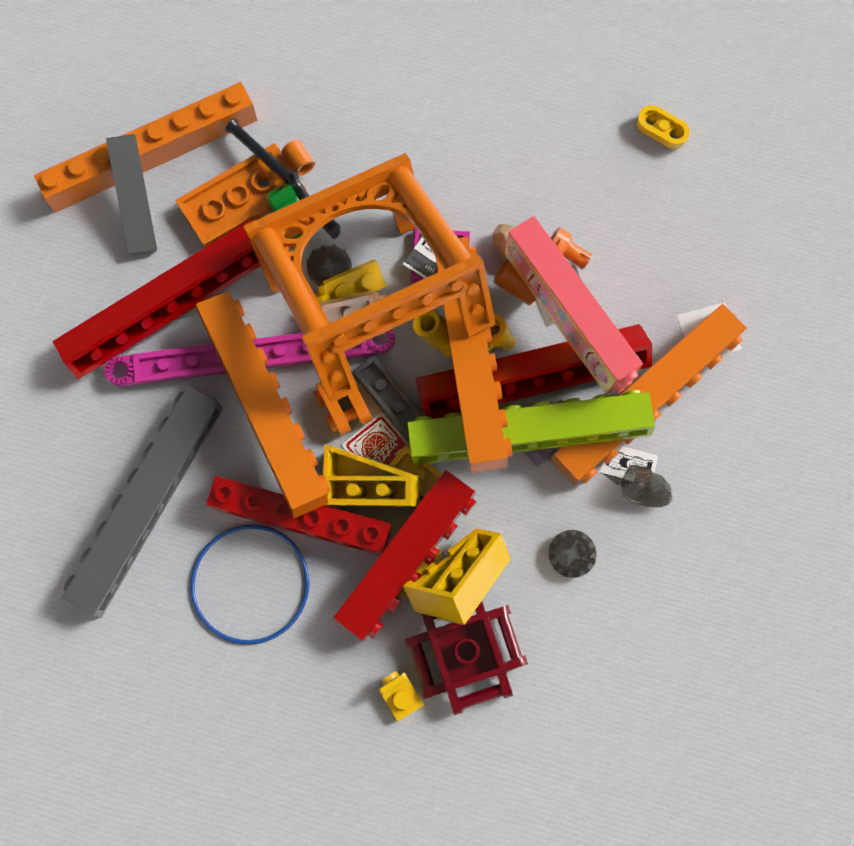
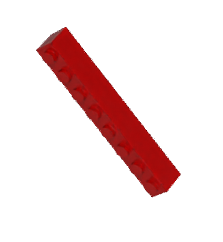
(157, 303)
(525, 374)

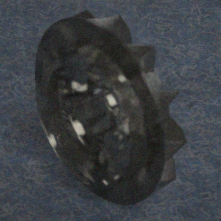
(318, 259)
(584, 547)

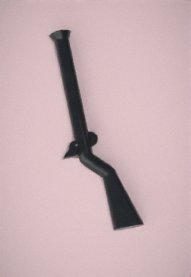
(288, 176)

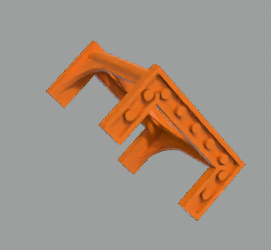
(411, 208)

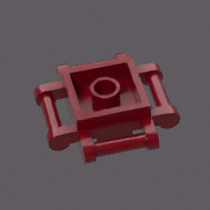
(467, 656)

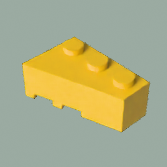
(366, 482)
(461, 579)

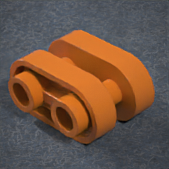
(338, 419)

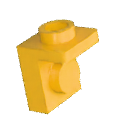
(400, 695)

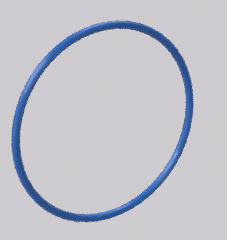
(286, 627)

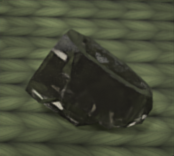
(645, 487)

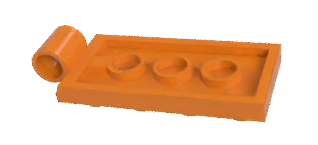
(235, 194)

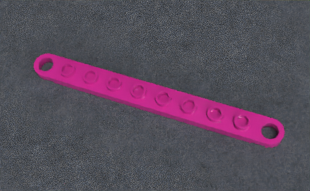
(204, 361)

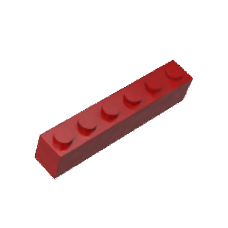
(405, 555)

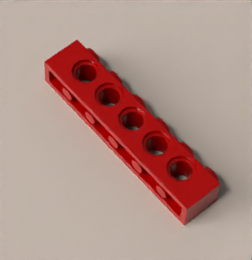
(321, 523)

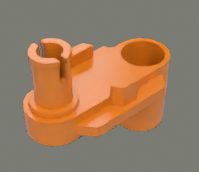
(510, 280)

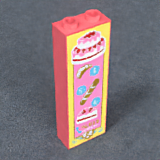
(571, 306)

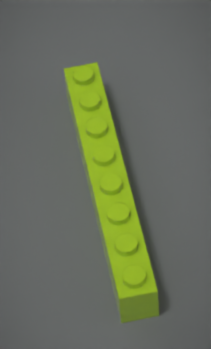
(540, 426)

